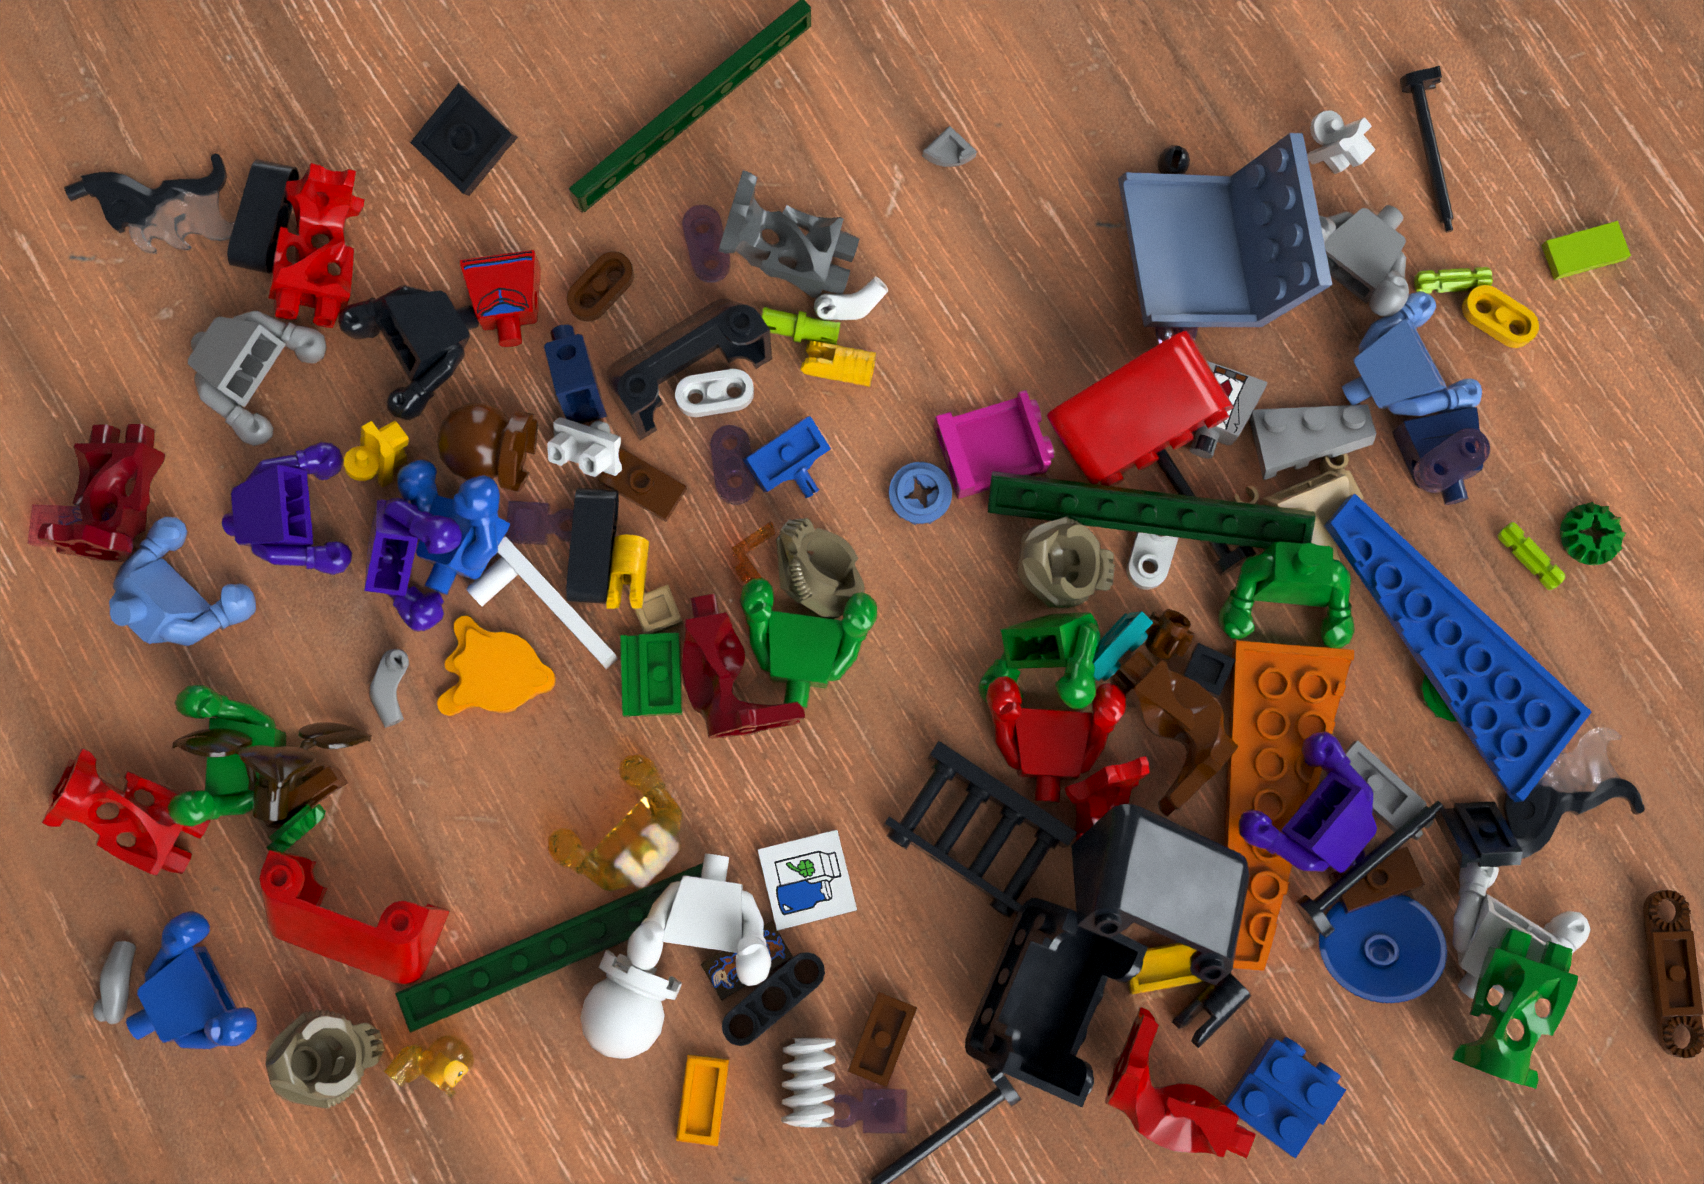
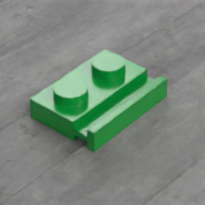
(651, 675)

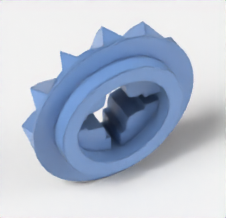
(929, 478)

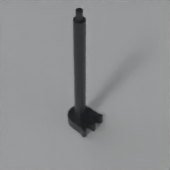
(1417, 83)
(1228, 559)
(1313, 909)
(1003, 1091)

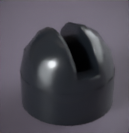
(1166, 158)

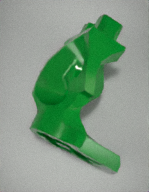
(1522, 985)

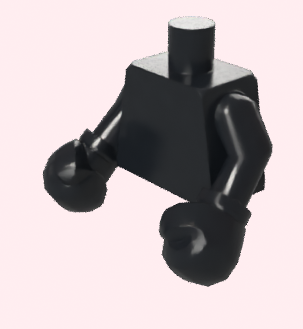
(423, 334)

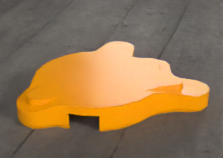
(493, 670)

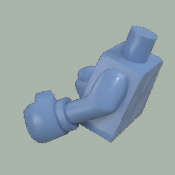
(1400, 369)
(161, 603)

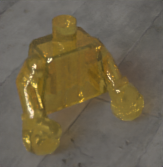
(637, 844)

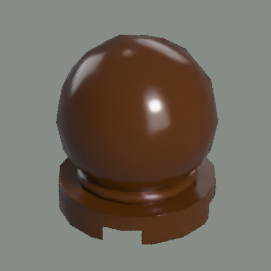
(485, 442)

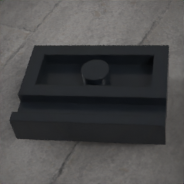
(1479, 835)

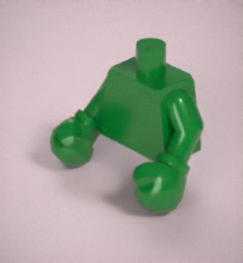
(1295, 576)
(1051, 642)
(802, 647)
(226, 776)

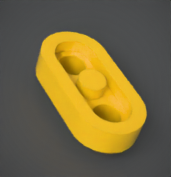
(1499, 314)

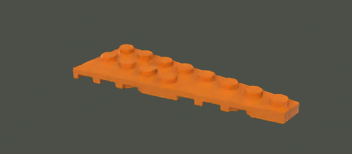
(1275, 704)

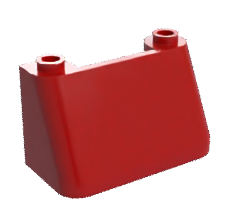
(393, 950)

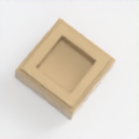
(658, 611)

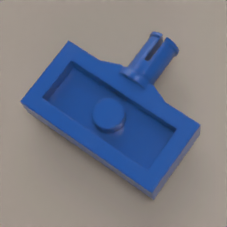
(789, 457)

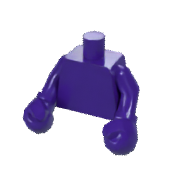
(275, 514)
(391, 556)
(1330, 824)

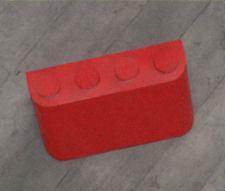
(1141, 410)

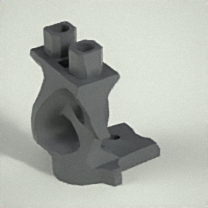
(795, 257)

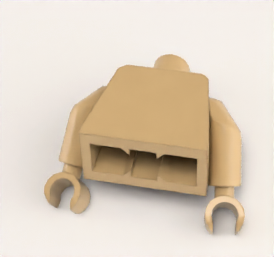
(1319, 494)

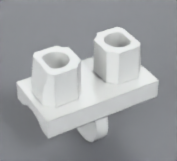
(1340, 143)
(590, 447)

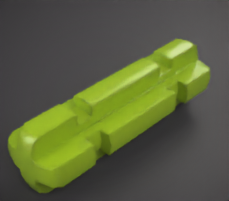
(1452, 279)
(1531, 556)

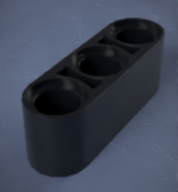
(261, 216)
(591, 544)
(762, 1016)

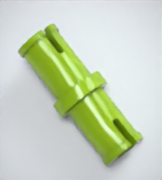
(801, 326)

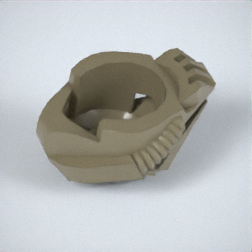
(1064, 563)
(821, 579)
(321, 1058)

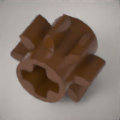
(1169, 634)

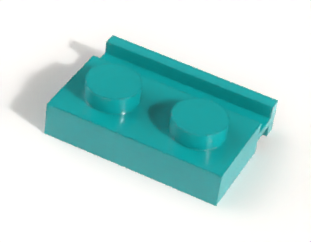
(1124, 635)

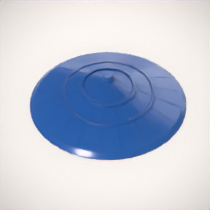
(1385, 950)

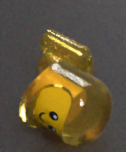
(441, 1063)

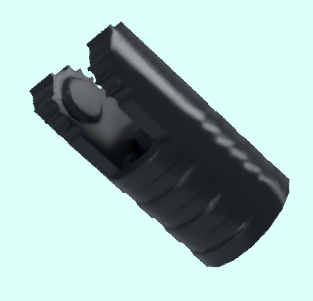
(1219, 1002)

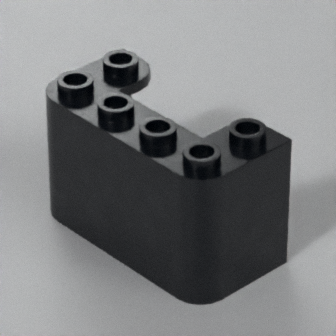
(1045, 998)

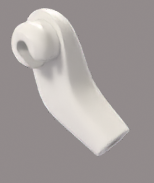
(850, 306)

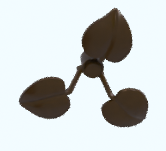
(275, 765)

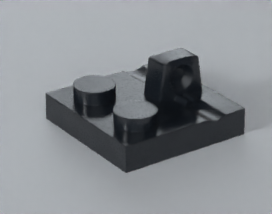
(463, 139)

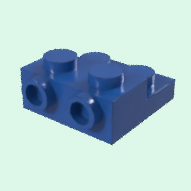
(1285, 1095)

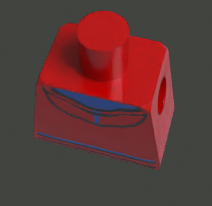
(504, 292)

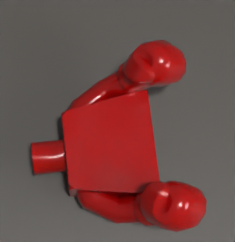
(1051, 742)

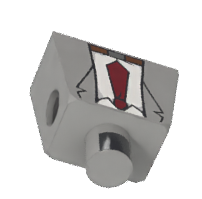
(1244, 394)

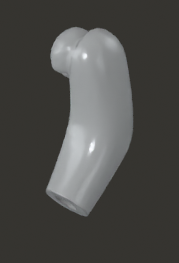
(384, 686)
(115, 983)

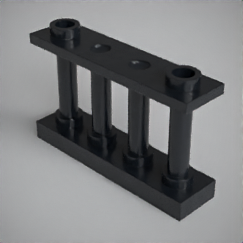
(1014, 812)

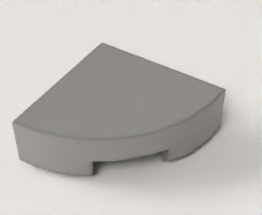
(949, 150)

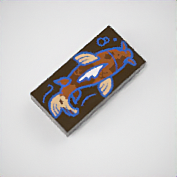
(722, 967)

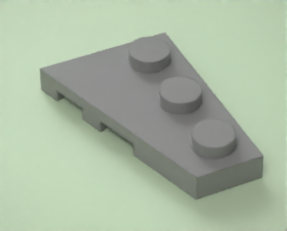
(1305, 433)

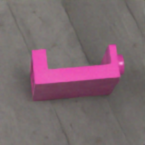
(993, 439)

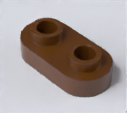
(597, 286)

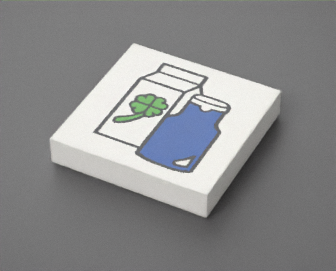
(807, 880)

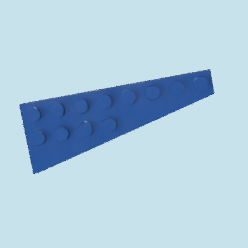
(1491, 685)

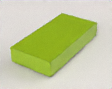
(1586, 250)

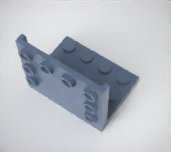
(1226, 244)

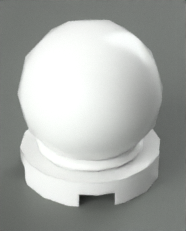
(625, 1009)

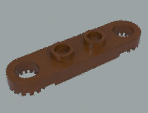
(1674, 974)

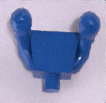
(473, 510)
(186, 994)

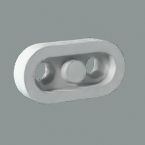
(714, 389)
(1153, 549)

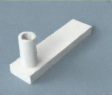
(513, 564)

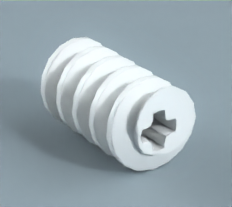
(808, 1082)

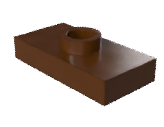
(645, 485)
(1389, 879)

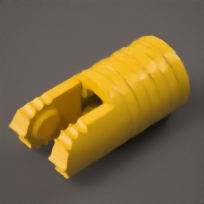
(839, 363)
(627, 568)

